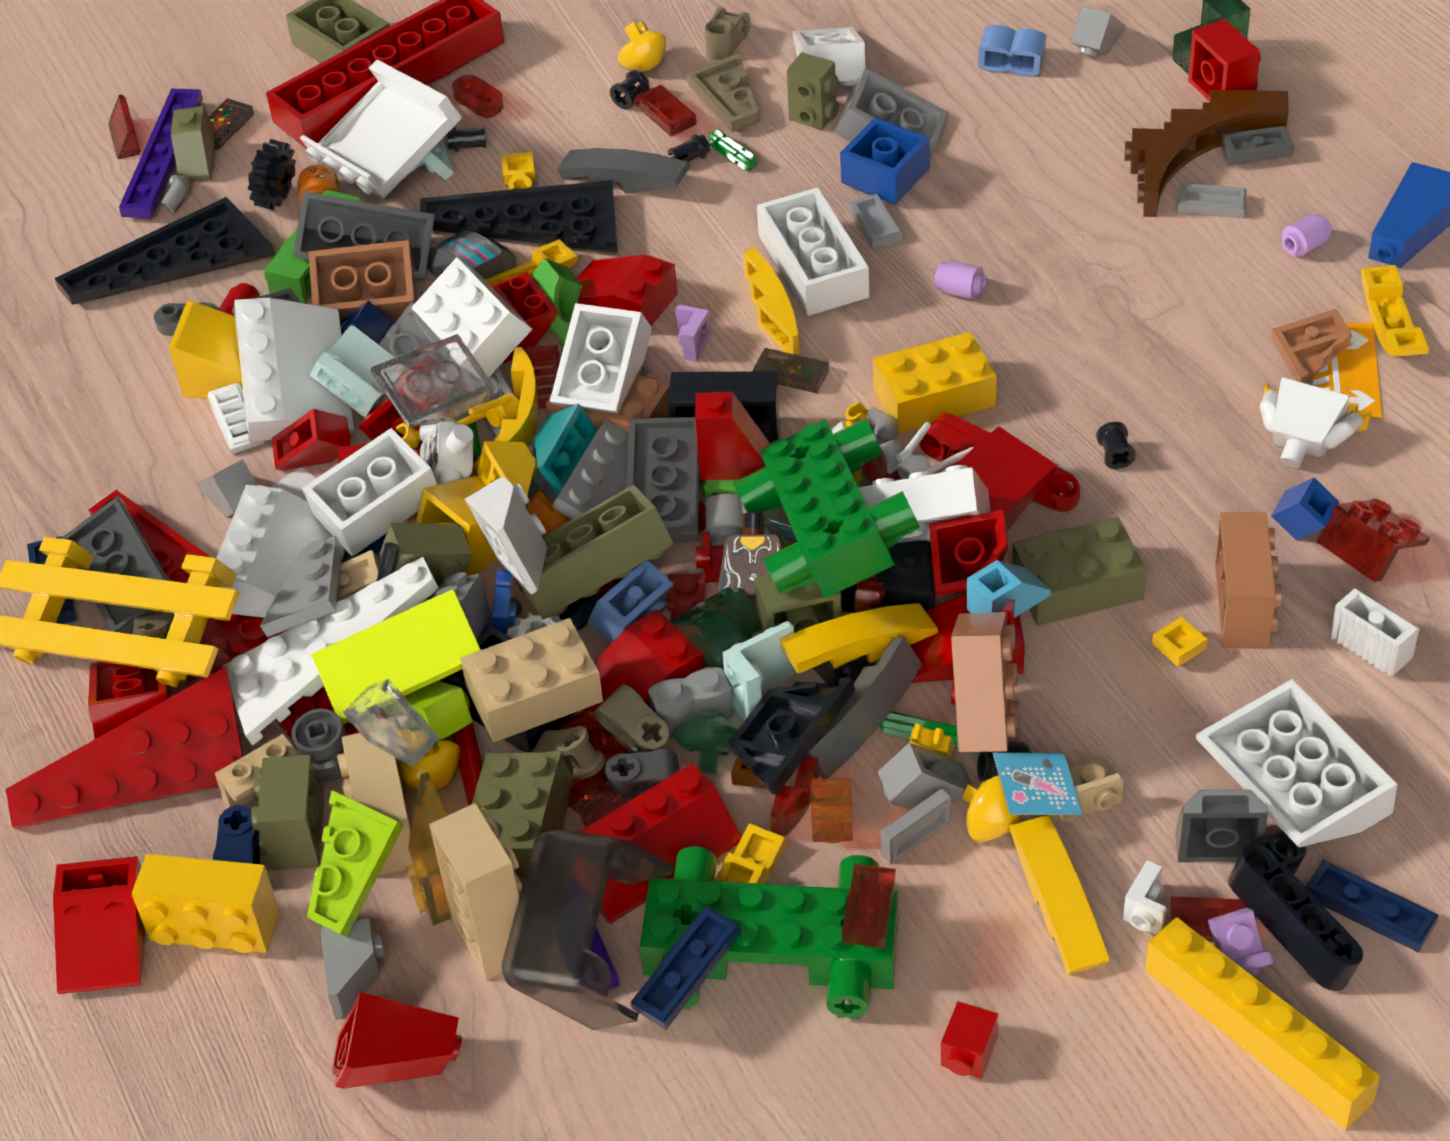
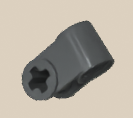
(640, 771)

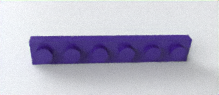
(157, 159)

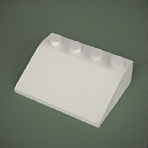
(276, 355)
(264, 544)
(1301, 766)

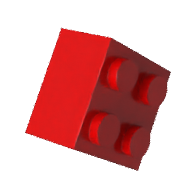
(1222, 59)

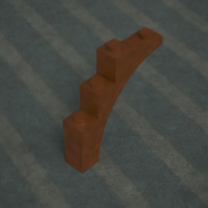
(1192, 132)

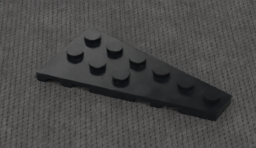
(574, 213)
(189, 246)

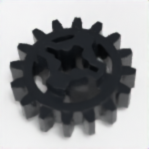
(271, 174)

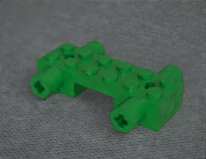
(834, 528)
(776, 928)

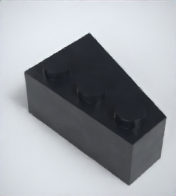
(905, 582)

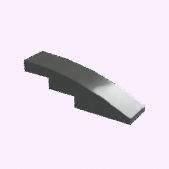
(630, 168)
(875, 696)

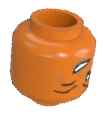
(317, 180)

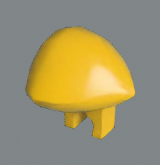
(644, 50)
(439, 761)
(988, 811)

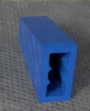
(1413, 216)

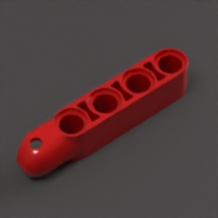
(952, 435)

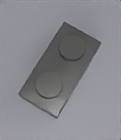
(1257, 145)

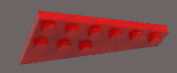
(146, 759)

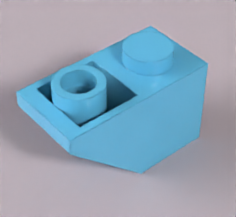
(1002, 581)

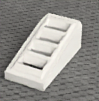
(229, 409)

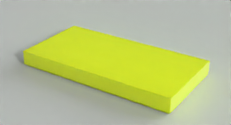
(406, 649)

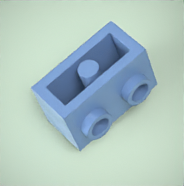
(630, 601)

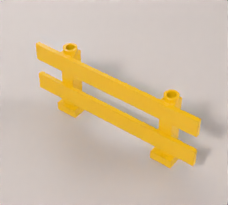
(60, 579)

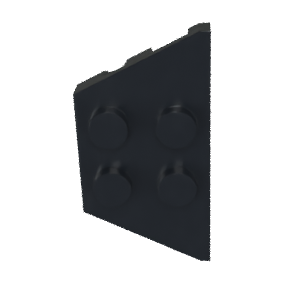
(786, 729)

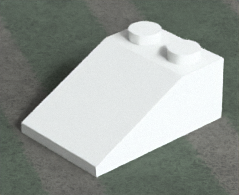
(835, 44)
(600, 357)
(511, 530)

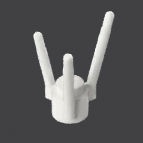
(917, 463)

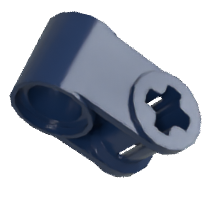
(236, 837)

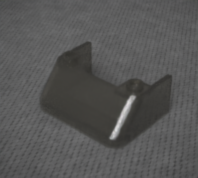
(557, 921)

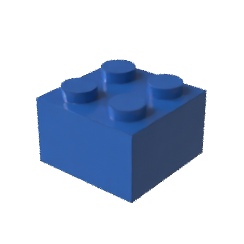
(885, 160)

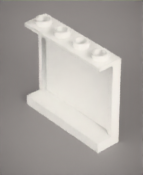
(385, 132)

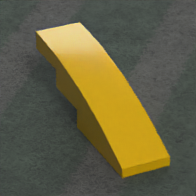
(772, 302)
(856, 636)
(1059, 894)

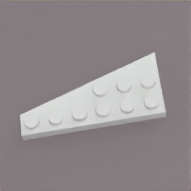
(282, 668)

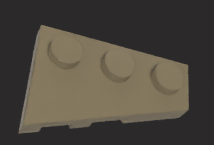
(726, 91)

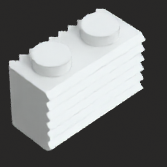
(1374, 632)

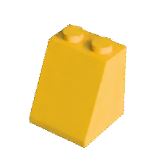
(205, 350)
(447, 505)

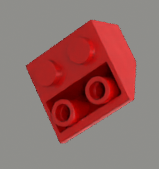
(530, 304)

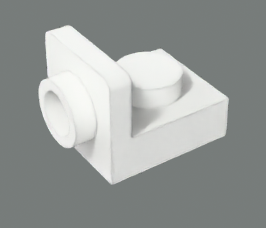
(1143, 900)

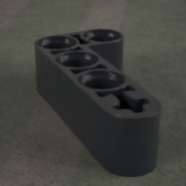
(1305, 928)

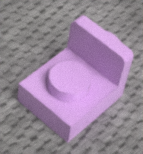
(693, 330)
(1239, 939)

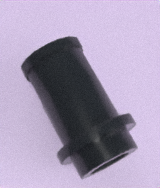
(466, 138)
(692, 149)

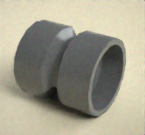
(320, 735)

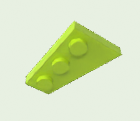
(352, 858)

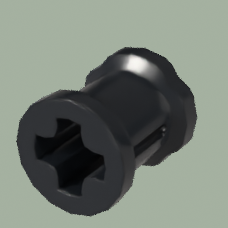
(630, 90)
(1114, 440)

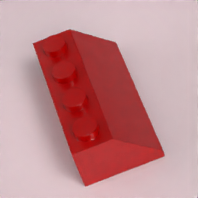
(662, 821)

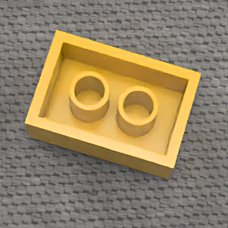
(934, 379)
(206, 903)

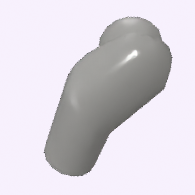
(179, 187)
(885, 425)

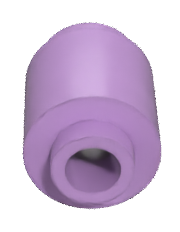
(1306, 234)
(960, 279)

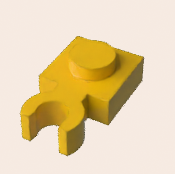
(518, 170)
(932, 740)

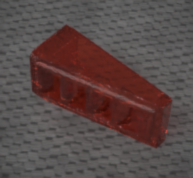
(542, 357)

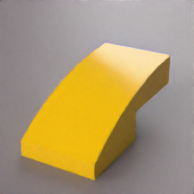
(753, 857)

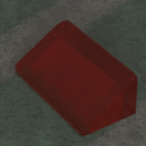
(122, 130)

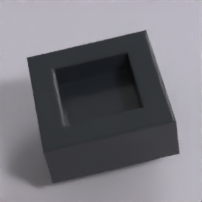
(579, 611)

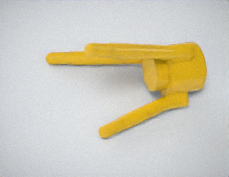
(502, 408)

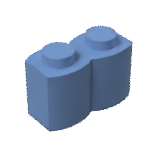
(1012, 50)

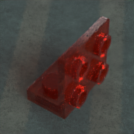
(1369, 536)

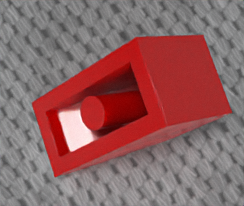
(310, 440)

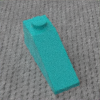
(562, 443)

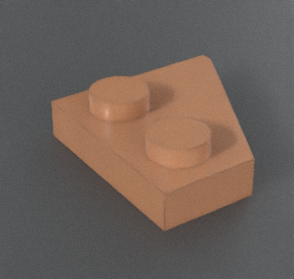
(1311, 343)

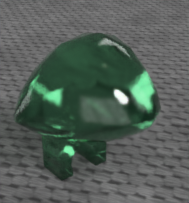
(708, 733)

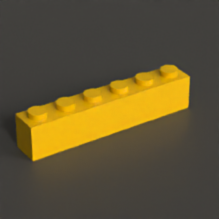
(1262, 1023)

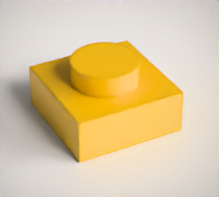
(1179, 641)

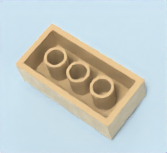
(478, 883)

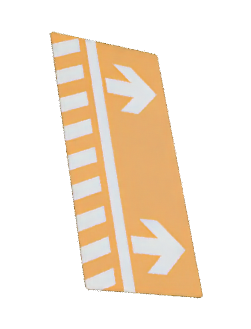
(1355, 371)

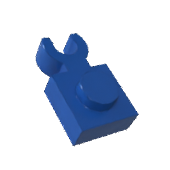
(503, 611)

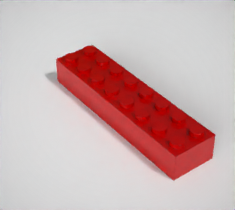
(419, 46)

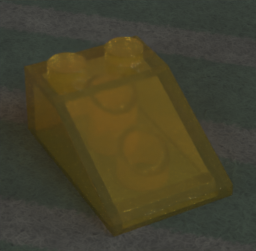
(424, 870)

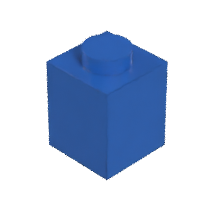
(1305, 508)

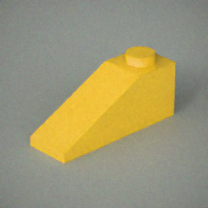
(508, 460)

